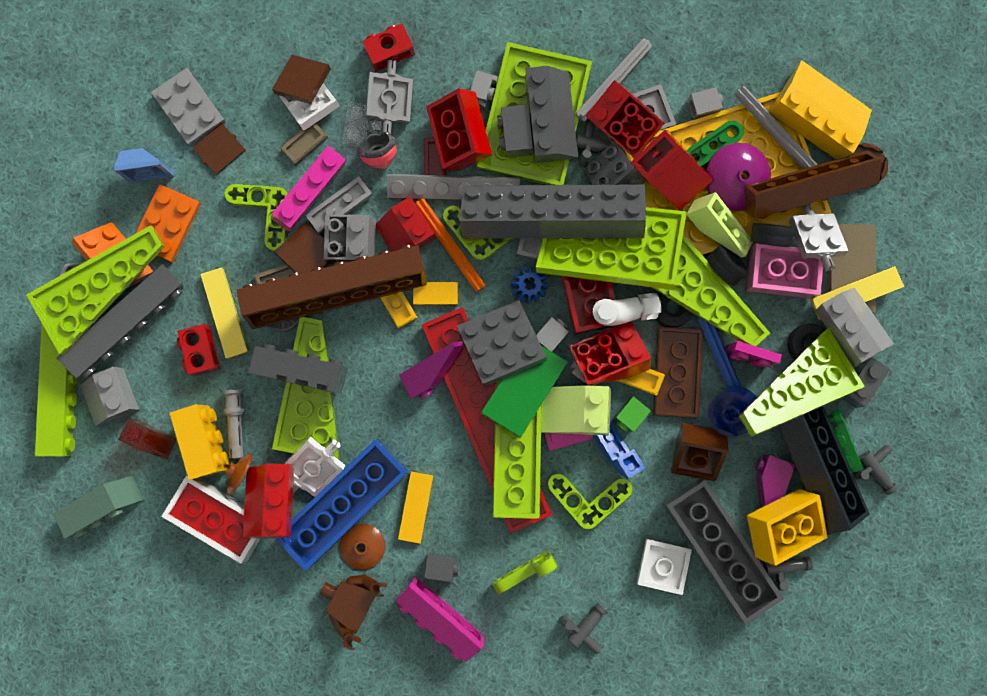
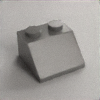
(109, 395)

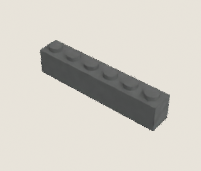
(120, 322)

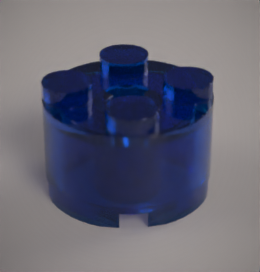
(722, 414)

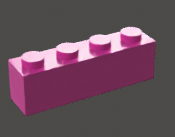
(308, 189)

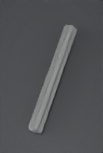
(618, 75)
(774, 128)

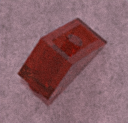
(147, 438)

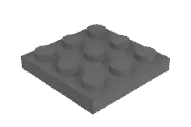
(501, 343)

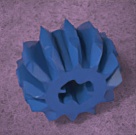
(520, 285)

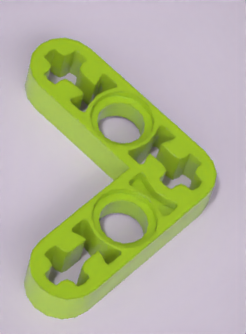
(267, 202)
(470, 244)
(584, 506)
(541, 564)

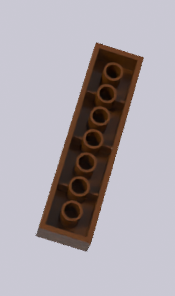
(331, 287)

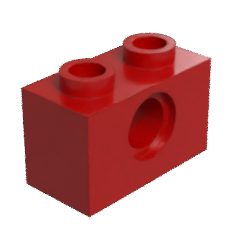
(401, 48)

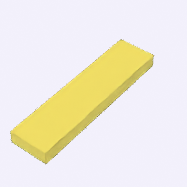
(868, 288)
(224, 313)

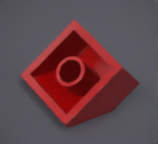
(405, 226)

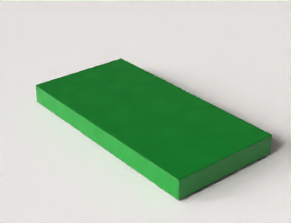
(522, 394)

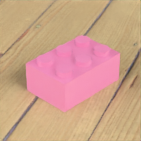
(783, 272)

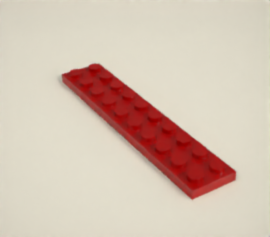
(471, 399)

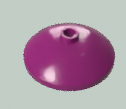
(726, 170)

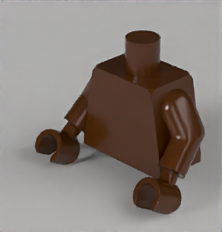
(350, 604)

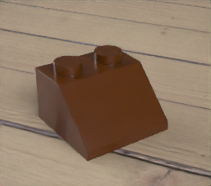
(699, 452)

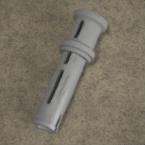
(233, 410)

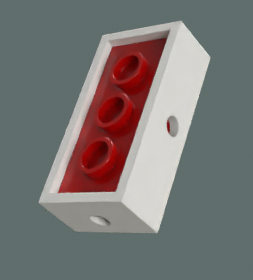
(211, 518)

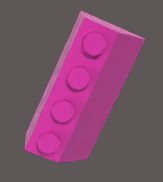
(440, 619)

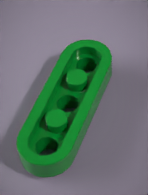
(719, 138)

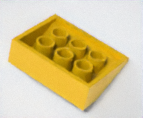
(821, 112)

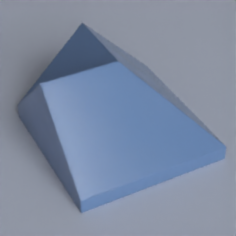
(140, 165)

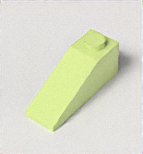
(717, 222)

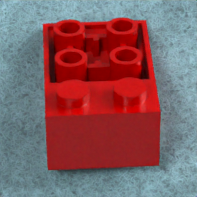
(625, 119)
(672, 170)
(611, 355)

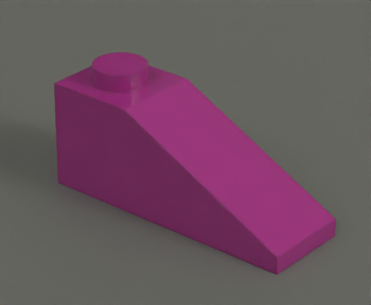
(430, 372)
(772, 478)

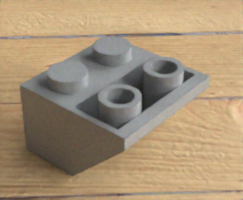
(349, 237)

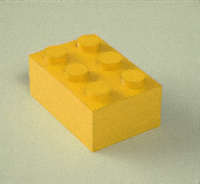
(199, 441)
(787, 526)

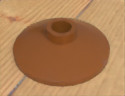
(237, 472)
(374, 544)

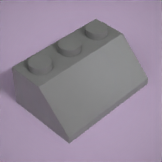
(854, 326)

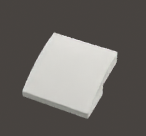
(309, 114)

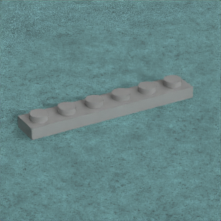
(439, 185)

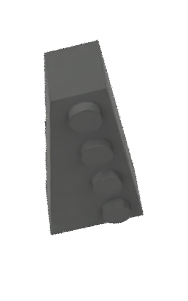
(298, 369)

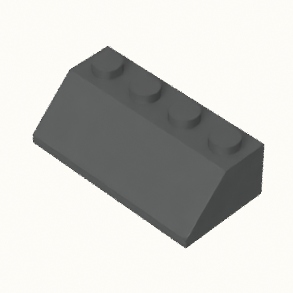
(550, 114)

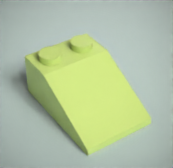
(577, 410)

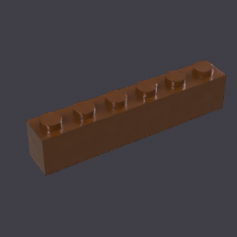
(812, 184)

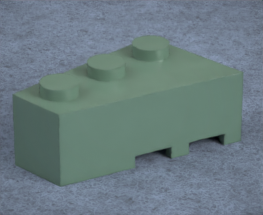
(97, 506)

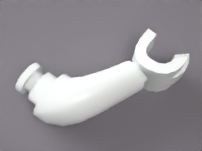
(622, 311)

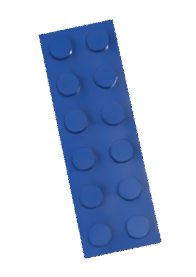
(342, 503)

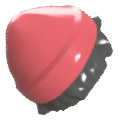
(378, 150)

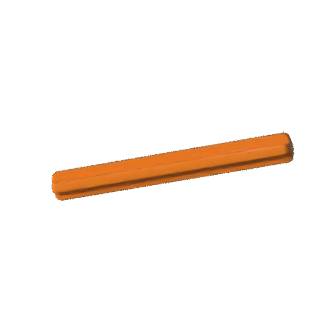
(450, 245)

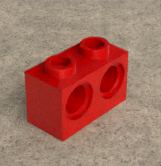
(204, 348)

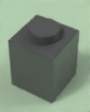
(441, 567)

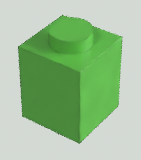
(631, 415)

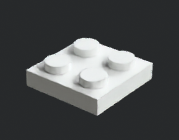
(664, 566)

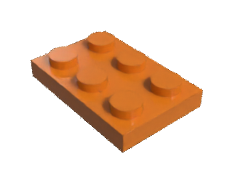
(171, 217)
(101, 239)

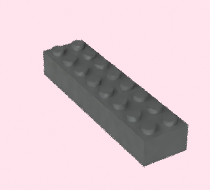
(553, 211)

